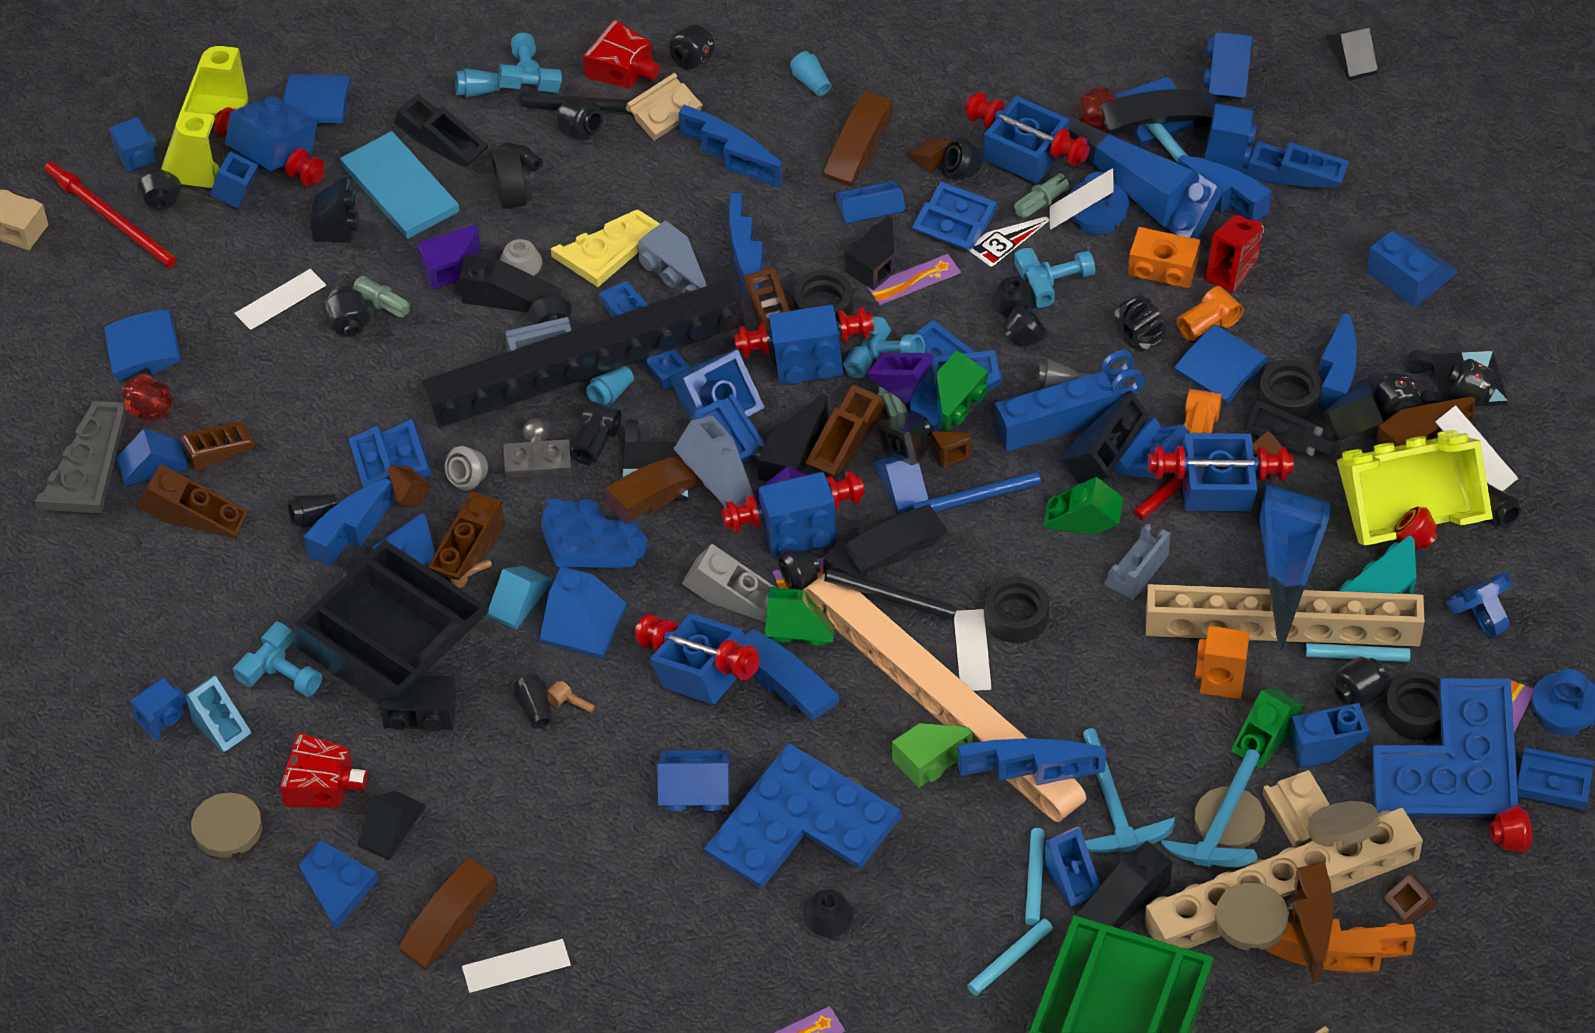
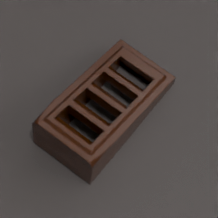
(759, 307)
(208, 456)

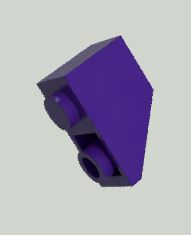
(445, 255)

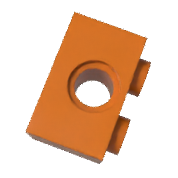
(1164, 257)
(1222, 662)

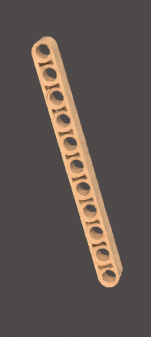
(933, 685)

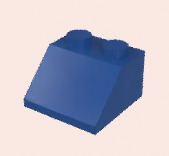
(1408, 267)
(693, 779)

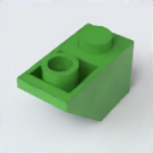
(928, 750)

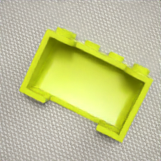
(216, 85)
(1432, 473)

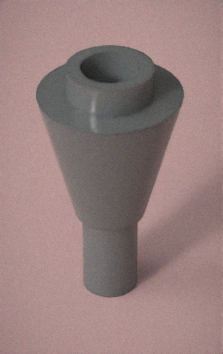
(1054, 373)

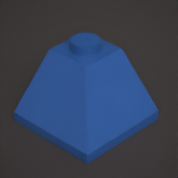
(715, 381)
(581, 614)

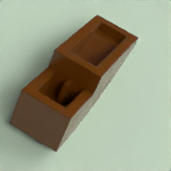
(859, 138)
(845, 431)
(649, 488)
(448, 913)
(1313, 915)

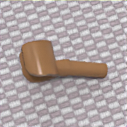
(476, 568)
(561, 692)

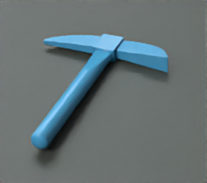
(1125, 837)
(1206, 852)

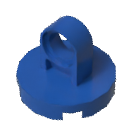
(1105, 213)
(1484, 604)
(1564, 702)

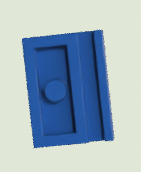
(736, 423)
(1555, 778)

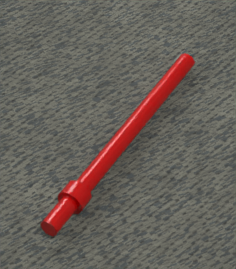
(71, 184)

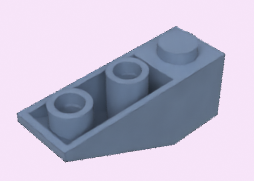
(671, 257)
(715, 460)

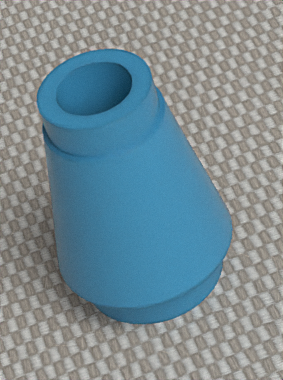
(809, 72)
(475, 82)
(609, 386)

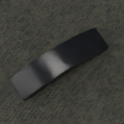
(1158, 107)

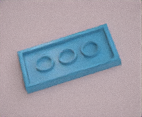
(399, 185)

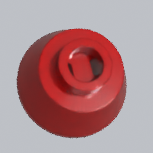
(1419, 525)
(1512, 830)

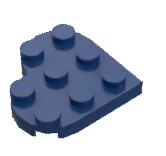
(585, 538)

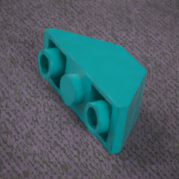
(1390, 574)

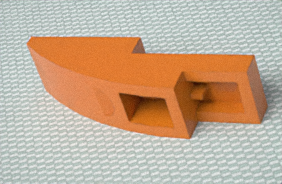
(1352, 949)

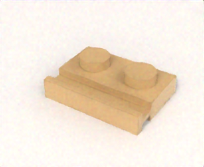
(660, 106)
(1294, 803)

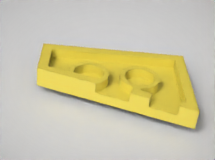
(606, 251)

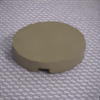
(1343, 822)
(226, 824)
(1244, 824)
(1251, 916)

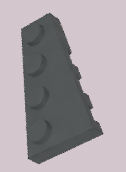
(87, 464)

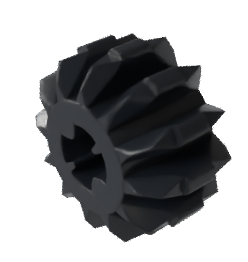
(1140, 323)

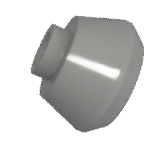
(523, 256)
(465, 467)

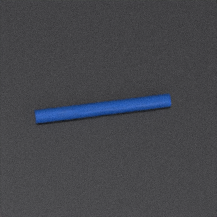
(981, 492)

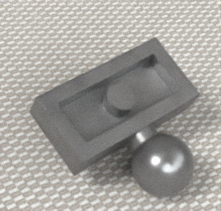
(537, 455)

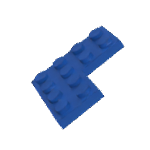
(1470, 771)
(795, 801)

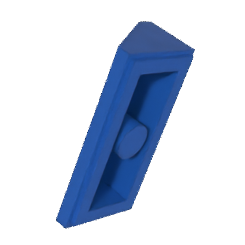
(870, 201)

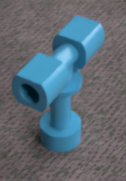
(527, 70)
(1042, 276)
(862, 356)
(271, 659)

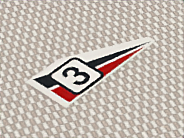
(1000, 242)

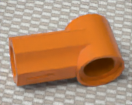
(1215, 309)
(1202, 410)

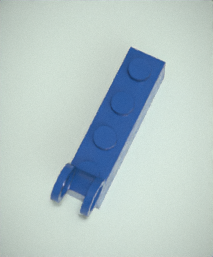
(1064, 405)

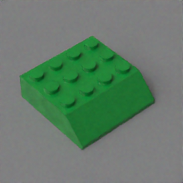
(1121, 984)

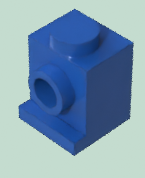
(158, 707)

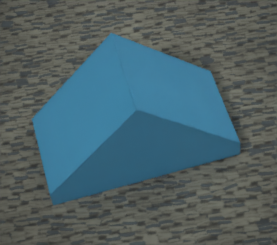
(517, 594)
(216, 714)

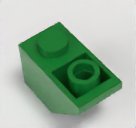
(957, 387)
(1084, 509)
(796, 616)
(1267, 724)

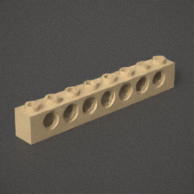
(1318, 619)
(1367, 859)

